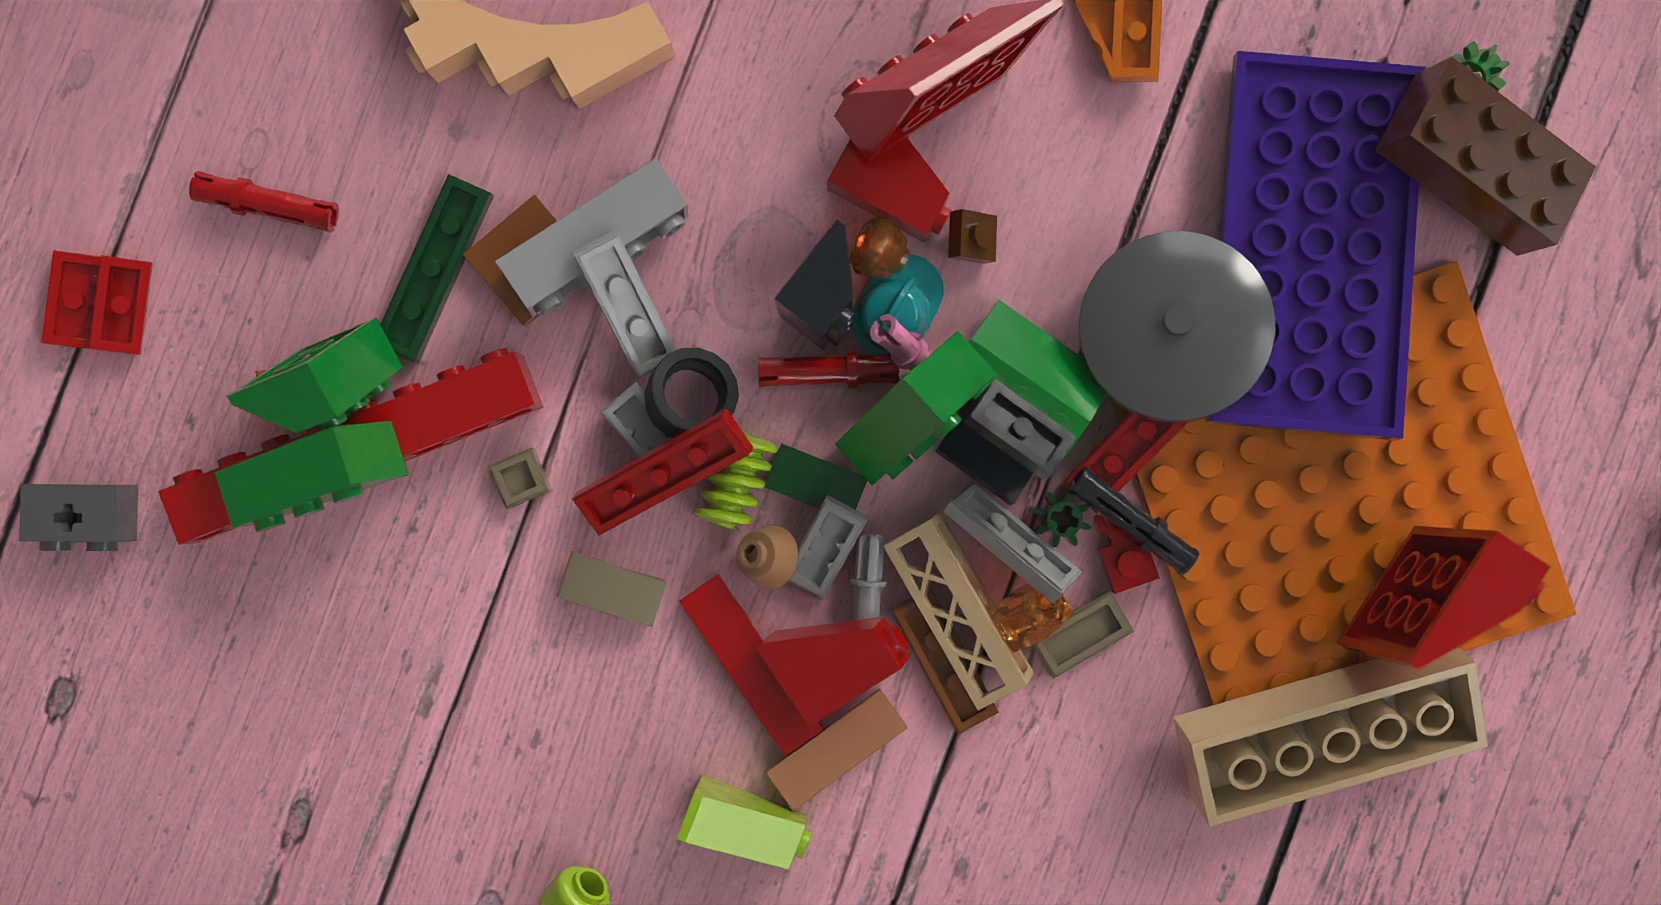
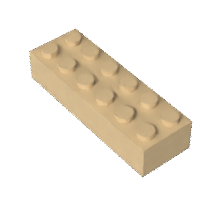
(1328, 734)

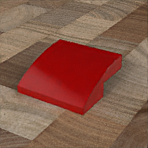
(97, 302)

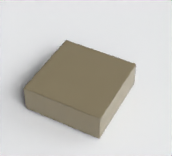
(520, 478)

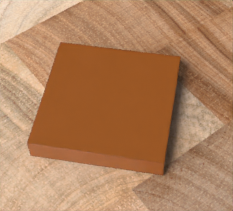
(512, 232)

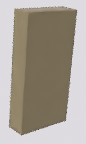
(1084, 634)

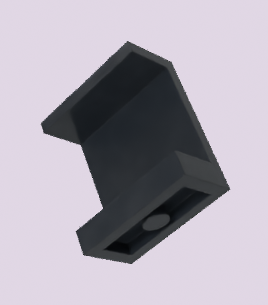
(1004, 442)

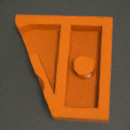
(1125, 36)

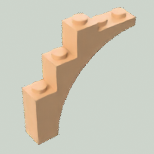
(587, 56)

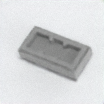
(631, 421)
(827, 546)

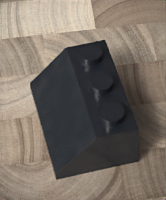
(821, 291)

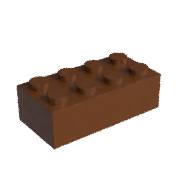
(1485, 158)

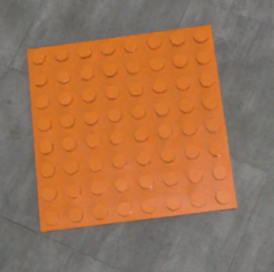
(1310, 521)

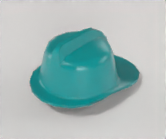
(909, 296)

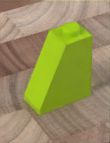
(743, 824)

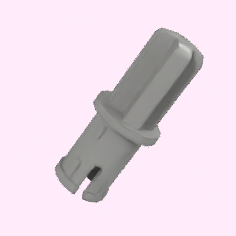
(868, 576)

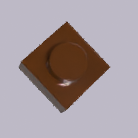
(972, 236)

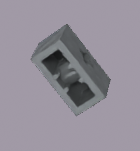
(51, 512)

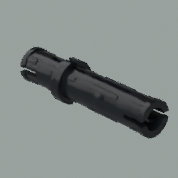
(1148, 532)

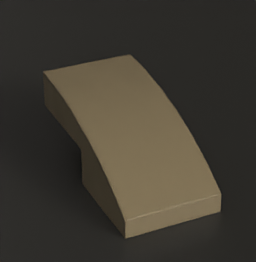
(611, 589)

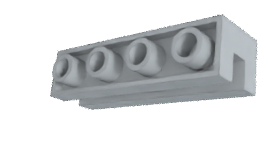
(635, 207)

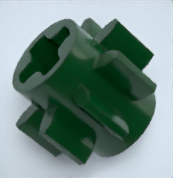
(1071, 511)

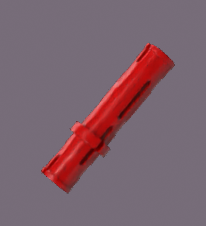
(245, 198)
(821, 370)

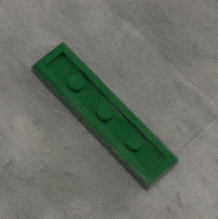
(434, 267)

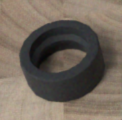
(696, 360)

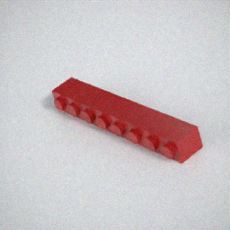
(422, 419)

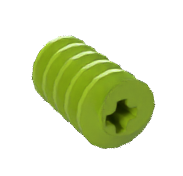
(733, 487)

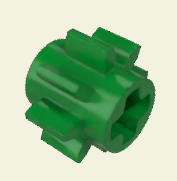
(1485, 62)

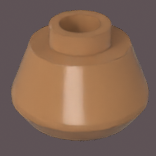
(768, 556)

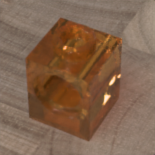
(1028, 617)

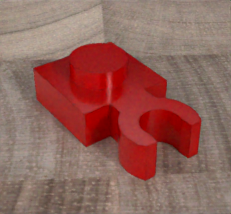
(1122, 560)

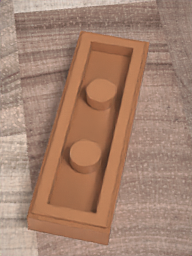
(836, 749)

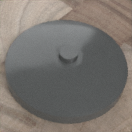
(1176, 326)

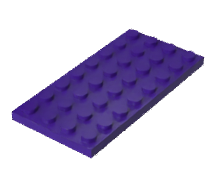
(1329, 238)

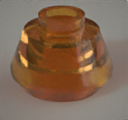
(879, 249)

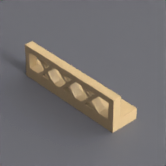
(973, 600)

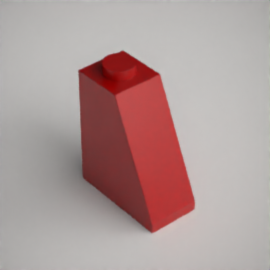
(893, 186)
(833, 662)

